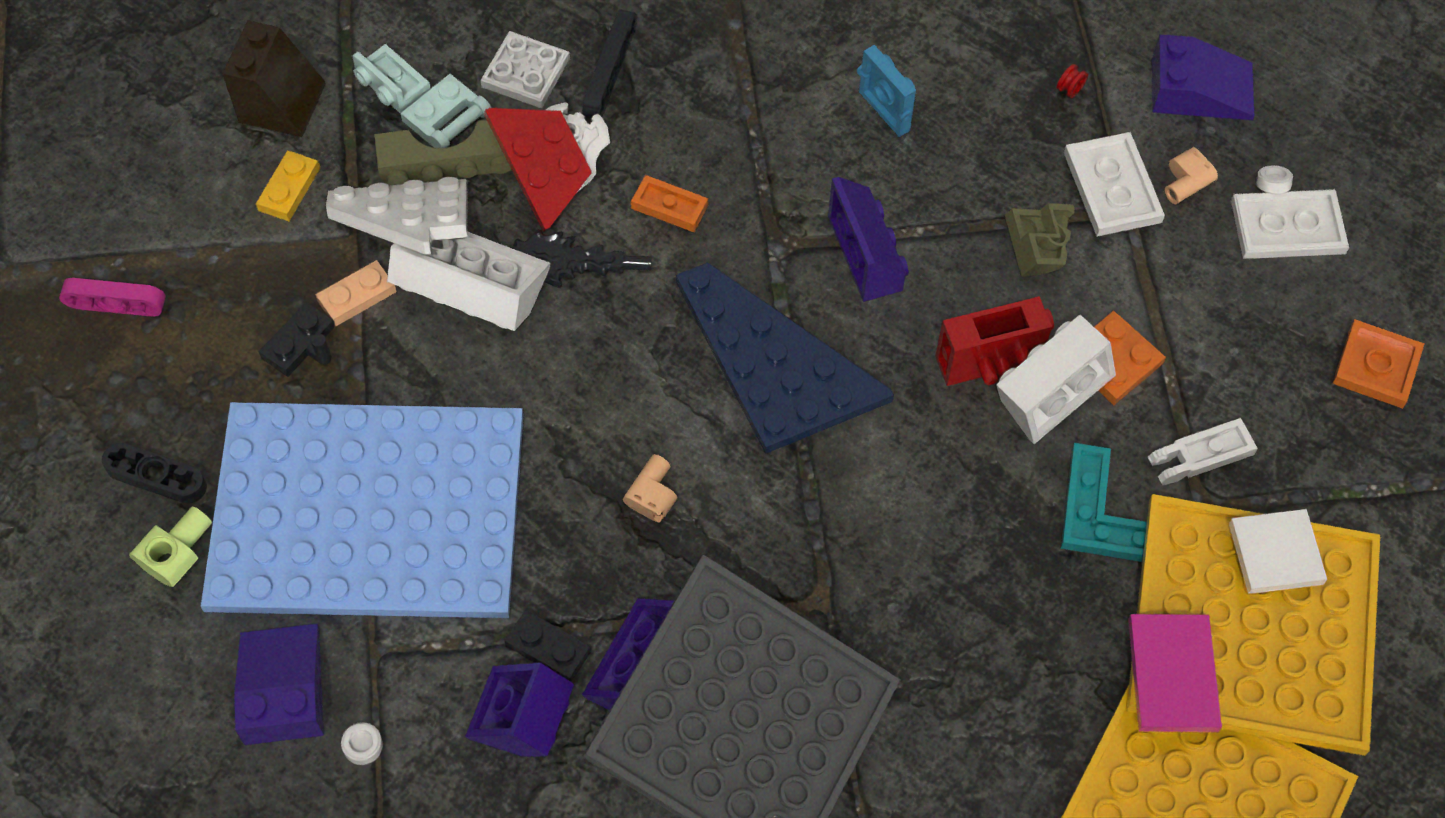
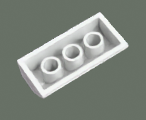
(472, 277)

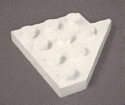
(405, 212)

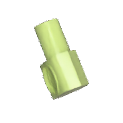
(176, 543)

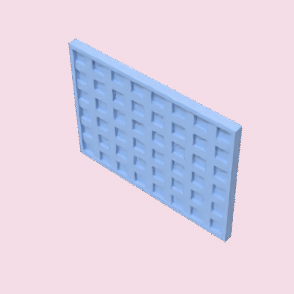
(365, 511)

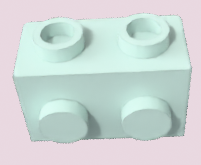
(390, 77)

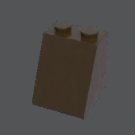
(271, 81)

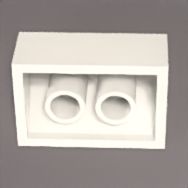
(1057, 377)

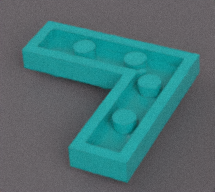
(1085, 524)

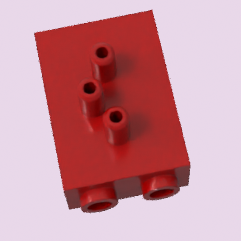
(991, 340)

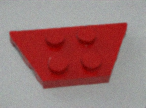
(541, 157)

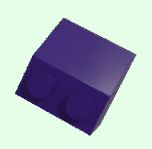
(520, 709)

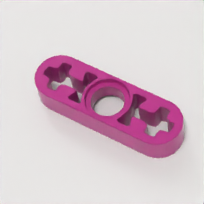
(112, 297)

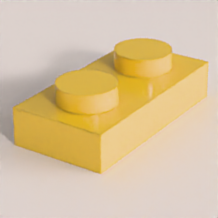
(288, 185)

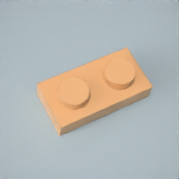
(355, 293)

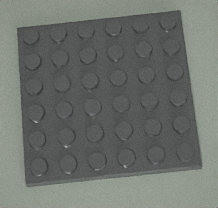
(741, 708)

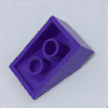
(1200, 80)
(279, 685)

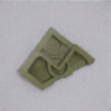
(1040, 237)

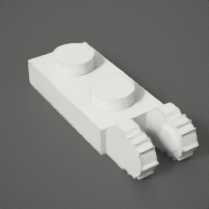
(1205, 451)

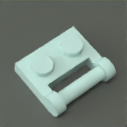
(439, 107)

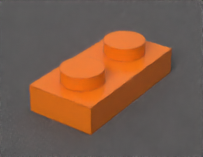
(669, 203)

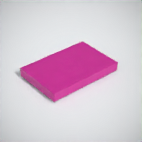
(1174, 673)

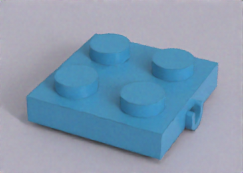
(887, 90)

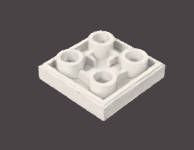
(525, 69)
(1277, 551)

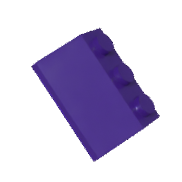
(866, 240)
(626, 651)

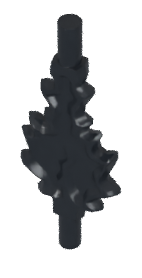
(565, 259)

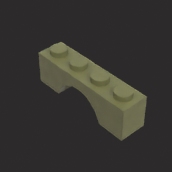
(406, 159)

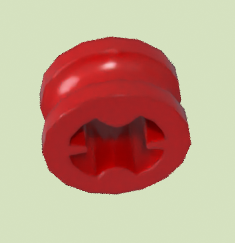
(1072, 80)

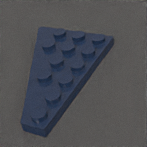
(775, 368)

